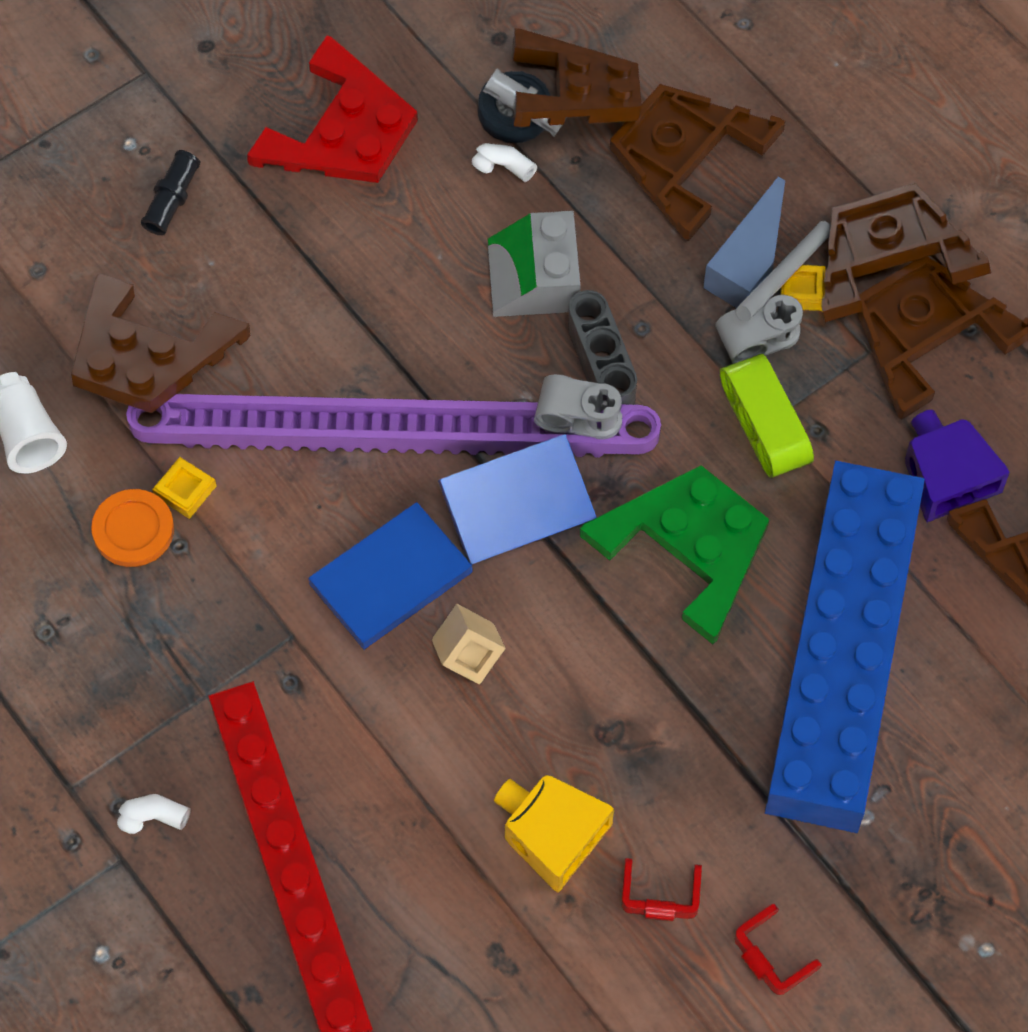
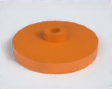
(132, 527)

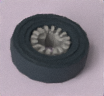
(499, 118)

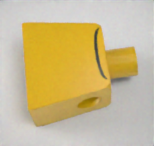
(553, 826)

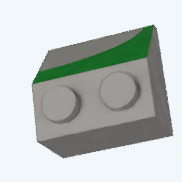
(534, 265)

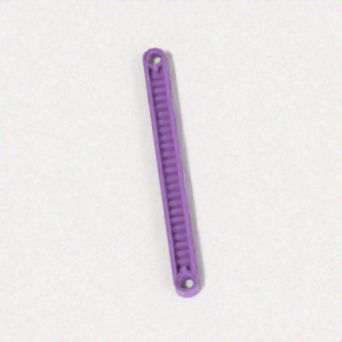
(373, 424)

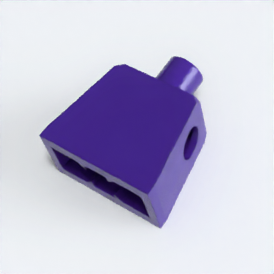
(955, 465)

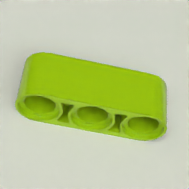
(766, 415)

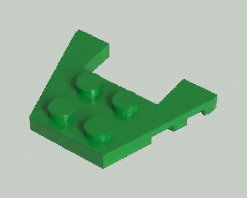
(699, 525)

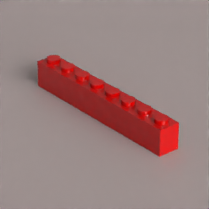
(289, 861)

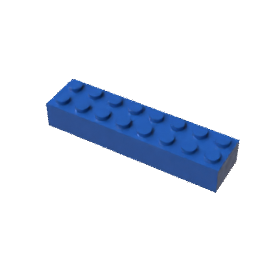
(845, 648)

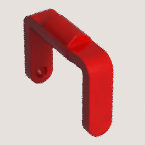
(658, 908)
(759, 963)

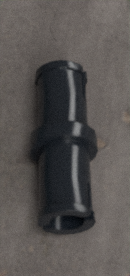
(170, 192)

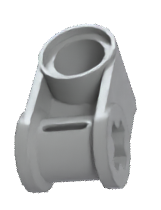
(764, 331)
(576, 405)

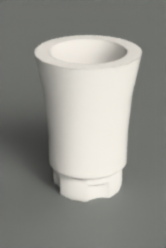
(25, 427)

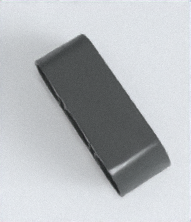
(598, 336)

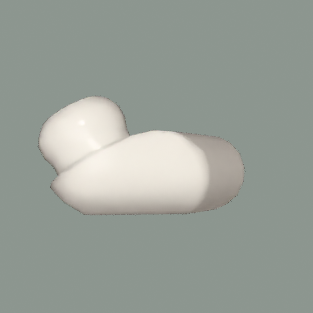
(503, 155)
(151, 807)

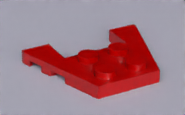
(356, 132)

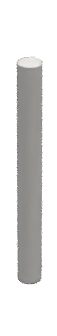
(783, 271)

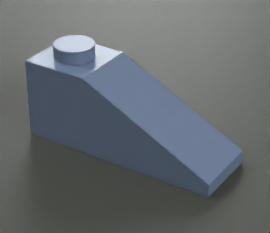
(749, 251)

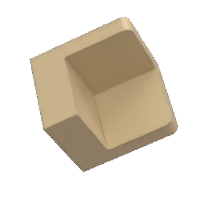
(468, 644)

